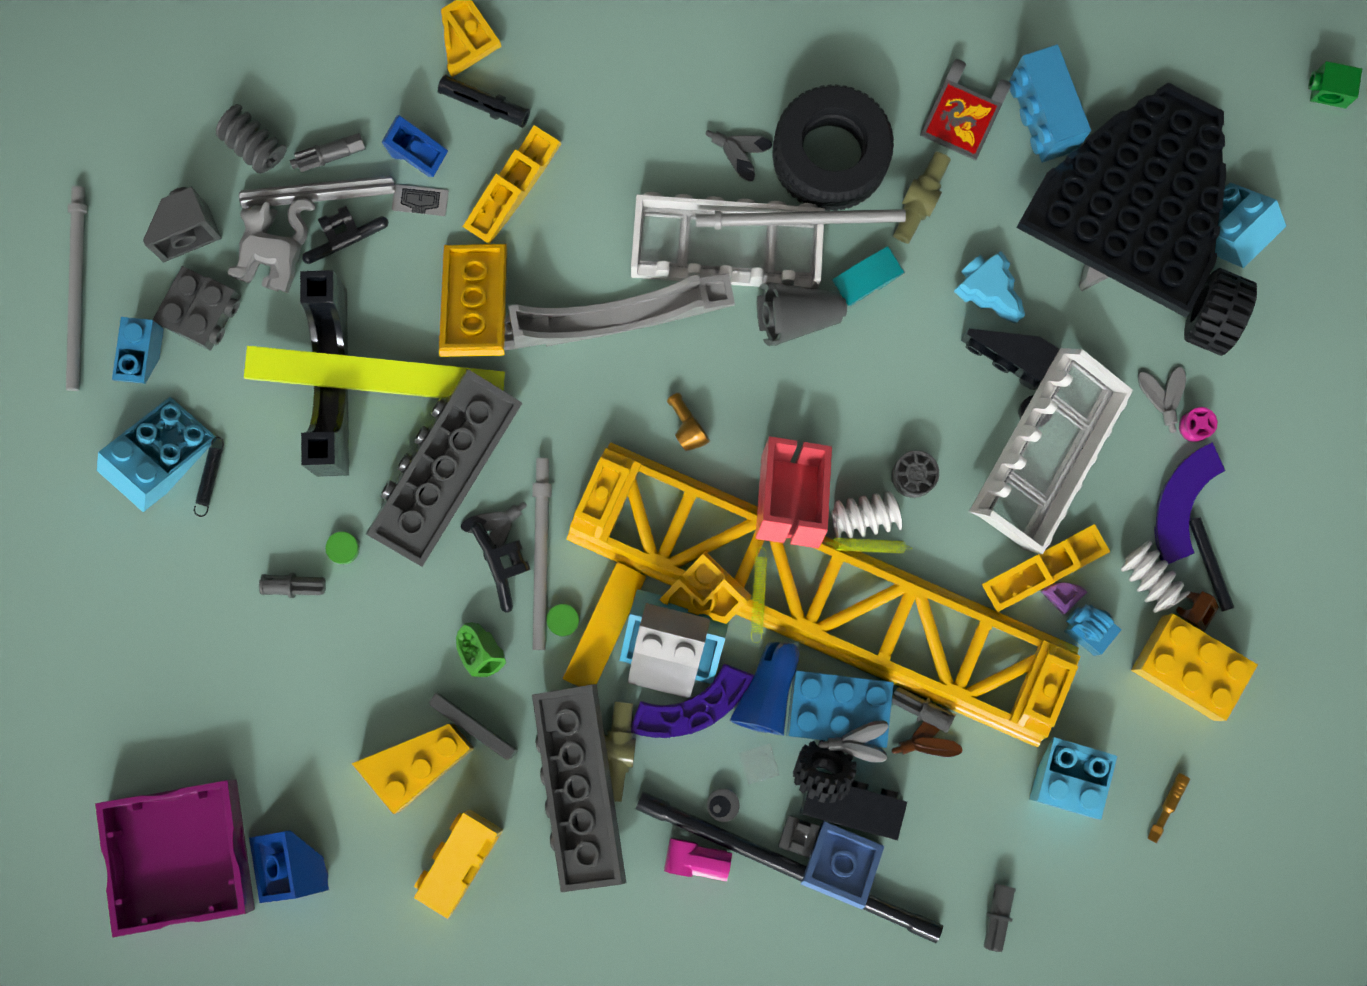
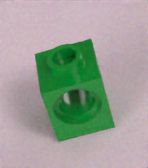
(1335, 84)

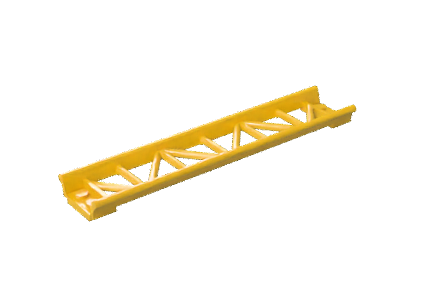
(1048, 670)

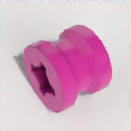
(1203, 419)

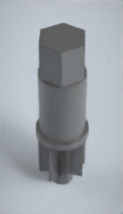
(328, 152)

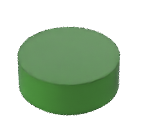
(342, 548)
(562, 620)

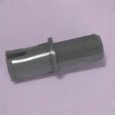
(291, 585)
(923, 709)
(999, 917)

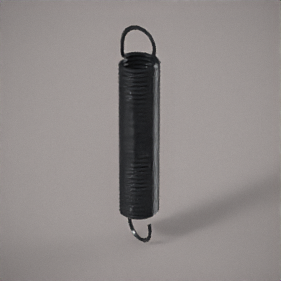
(209, 476)

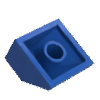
(286, 867)

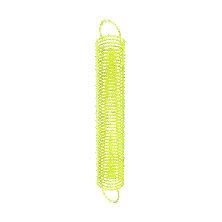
(879, 550)
(759, 574)

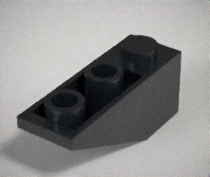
(1014, 353)

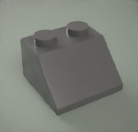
(180, 225)

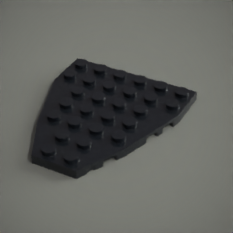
(1141, 198)

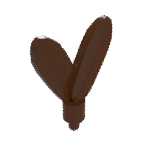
(923, 742)

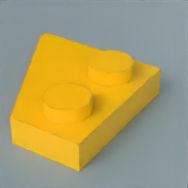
(466, 36)

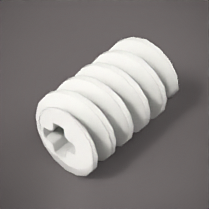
(866, 515)
(1154, 577)

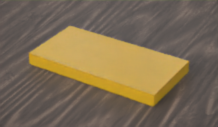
(473, 300)

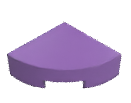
(1063, 595)

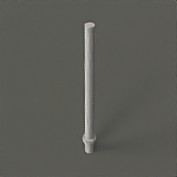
(77, 212)
(799, 218)

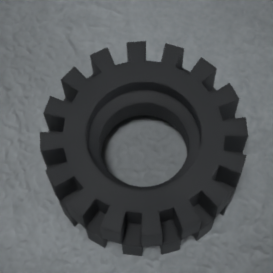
(819, 783)

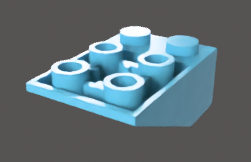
(154, 453)

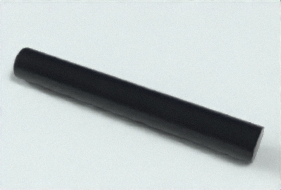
(1211, 564)

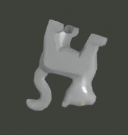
(274, 251)

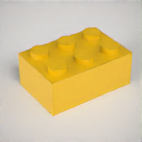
(1194, 667)

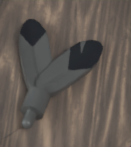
(735, 150)
(498, 522)

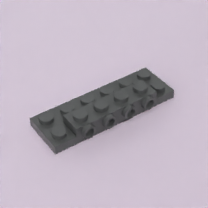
(442, 467)
(578, 789)

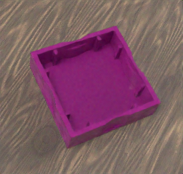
(175, 857)

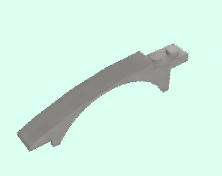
(556, 326)

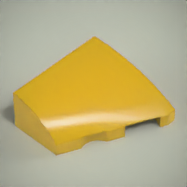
(707, 591)

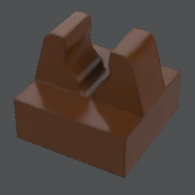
(1202, 610)

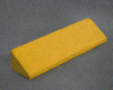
(604, 626)

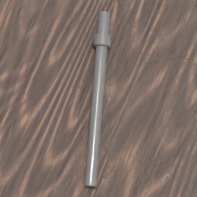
(542, 491)

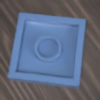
(842, 865)

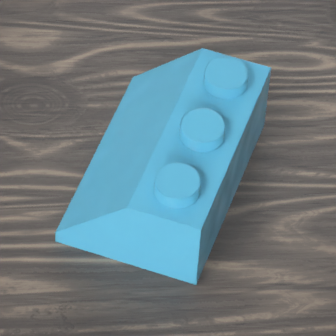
(713, 644)

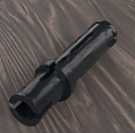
(494, 105)

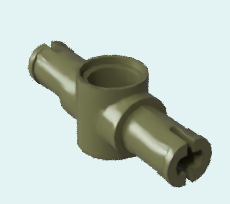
(922, 197)
(620, 747)

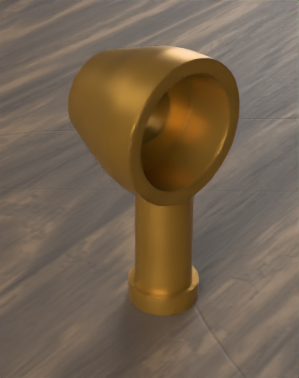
(690, 433)

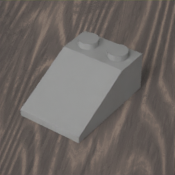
(668, 650)

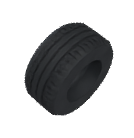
(838, 108)

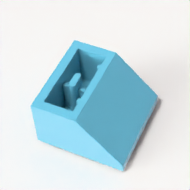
(1246, 224)
(1074, 778)

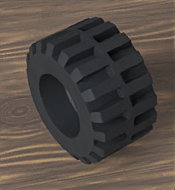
(1221, 312)

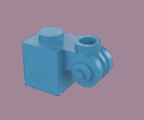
(1092, 629)

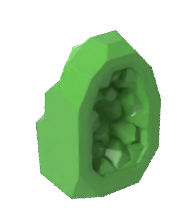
(479, 650)

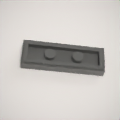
(472, 726)

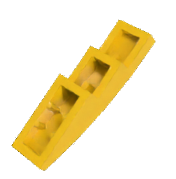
(511, 185)
(1045, 568)

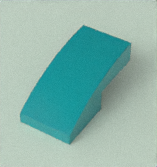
(868, 276)

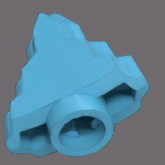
(991, 286)

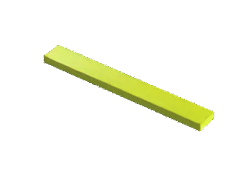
(358, 372)

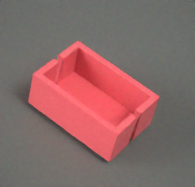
(794, 495)

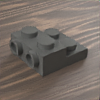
(197, 308)

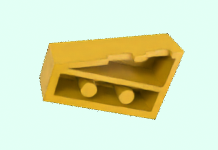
(413, 766)
(457, 862)

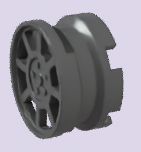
(915, 474)

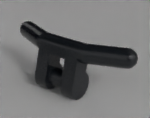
(344, 239)
(493, 559)

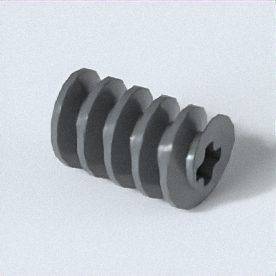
(248, 140)

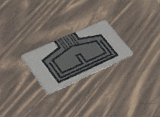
(420, 200)

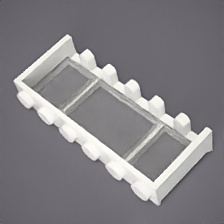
(673, 248)
(1052, 449)

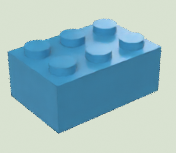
(1049, 104)
(834, 705)

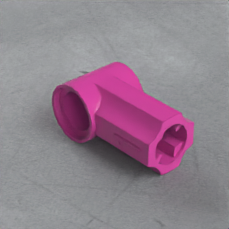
(690, 859)

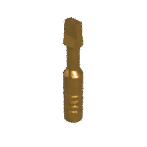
(1169, 806)

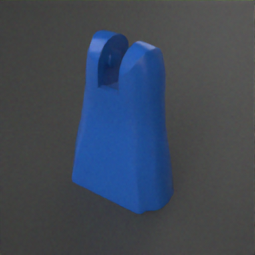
(766, 698)

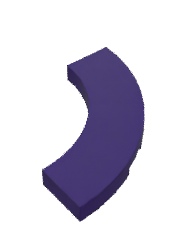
(1177, 499)
(695, 713)

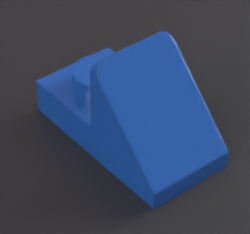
(415, 147)

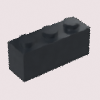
(861, 810)

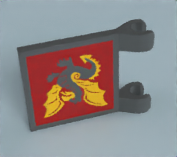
(962, 116)

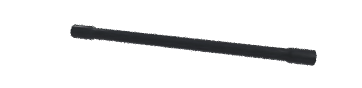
(664, 811)

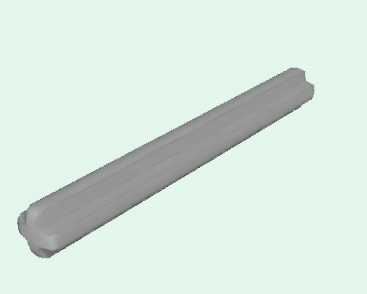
(318, 191)

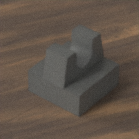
(798, 836)

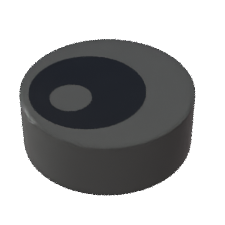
(723, 805)

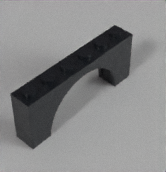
(327, 438)

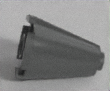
(796, 311)

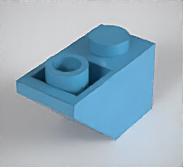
(137, 350)

